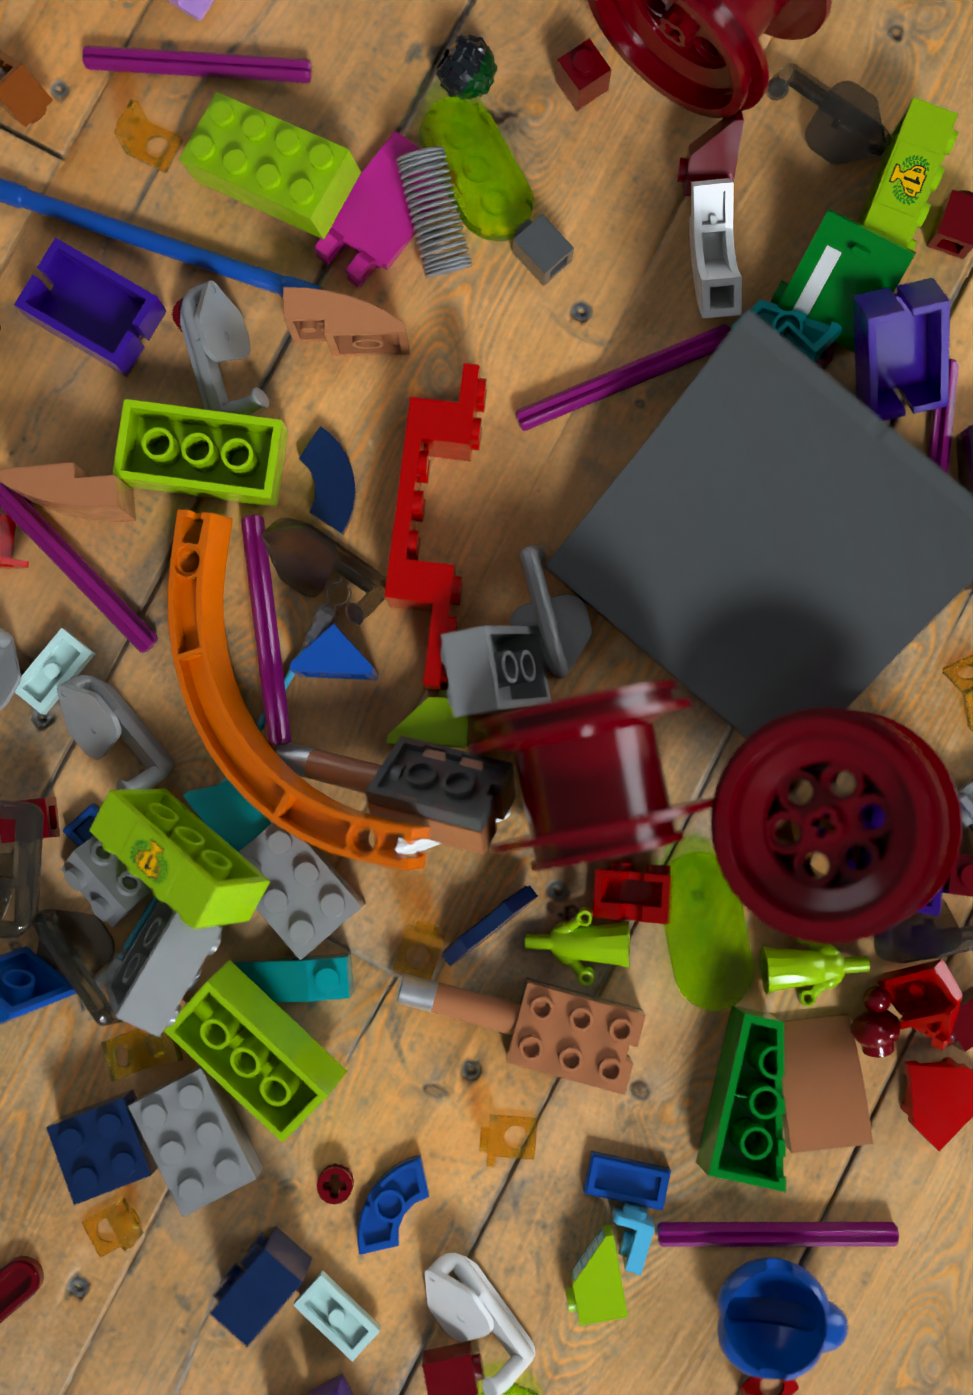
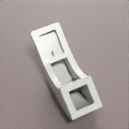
(712, 249)

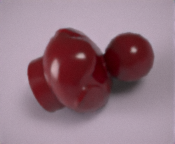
(877, 1026)

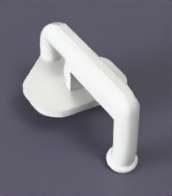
(473, 1311)

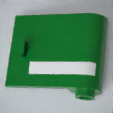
(837, 265)

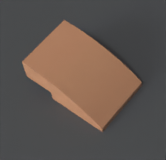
(344, 322)
(73, 491)
(823, 1086)

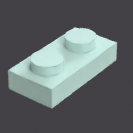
(56, 664)
(337, 1315)

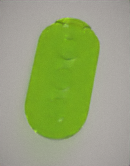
(484, 172)
(707, 935)

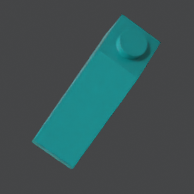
(302, 980)

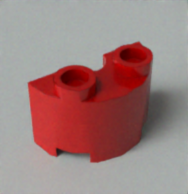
(633, 894)

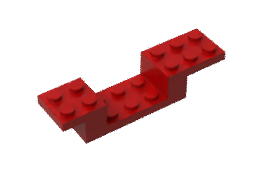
(445, 432)

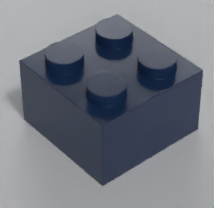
(101, 1148)
(259, 1289)

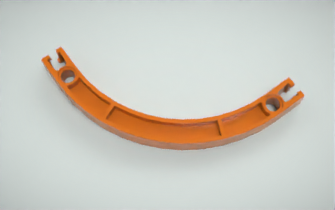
(227, 725)

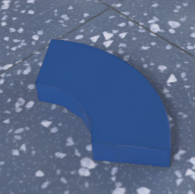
(388, 1202)

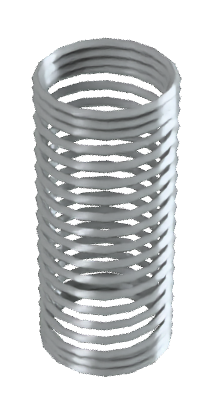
(422, 161)

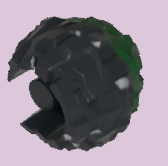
(467, 69)

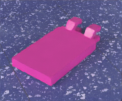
(375, 215)

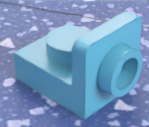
(634, 1244)

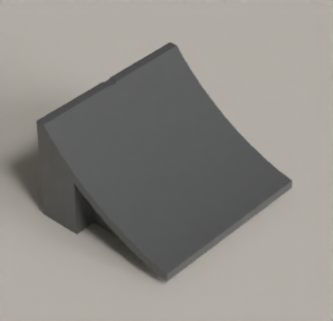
(771, 538)

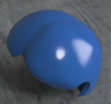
(776, 1319)

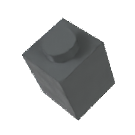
(542, 248)

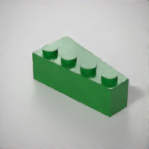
(746, 1105)

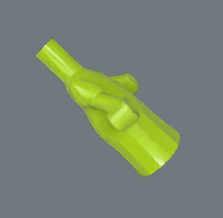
(588, 942)
(803, 967)

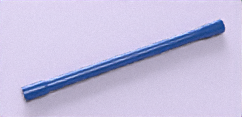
(22, 197)

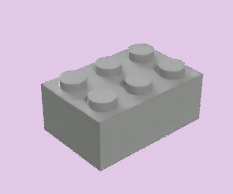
(495, 669)
(305, 891)
(160, 970)
(195, 1139)

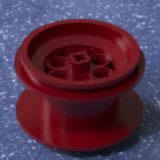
(705, 50)
(591, 774)
(774, 873)

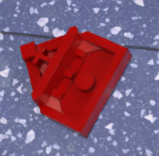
(925, 998)
(938, 1099)

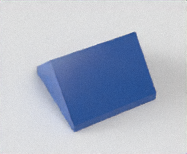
(334, 658)
(28, 984)

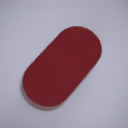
(18, 1283)

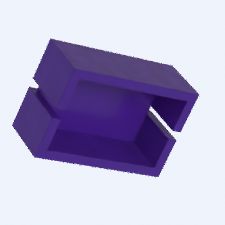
(91, 307)
(903, 346)

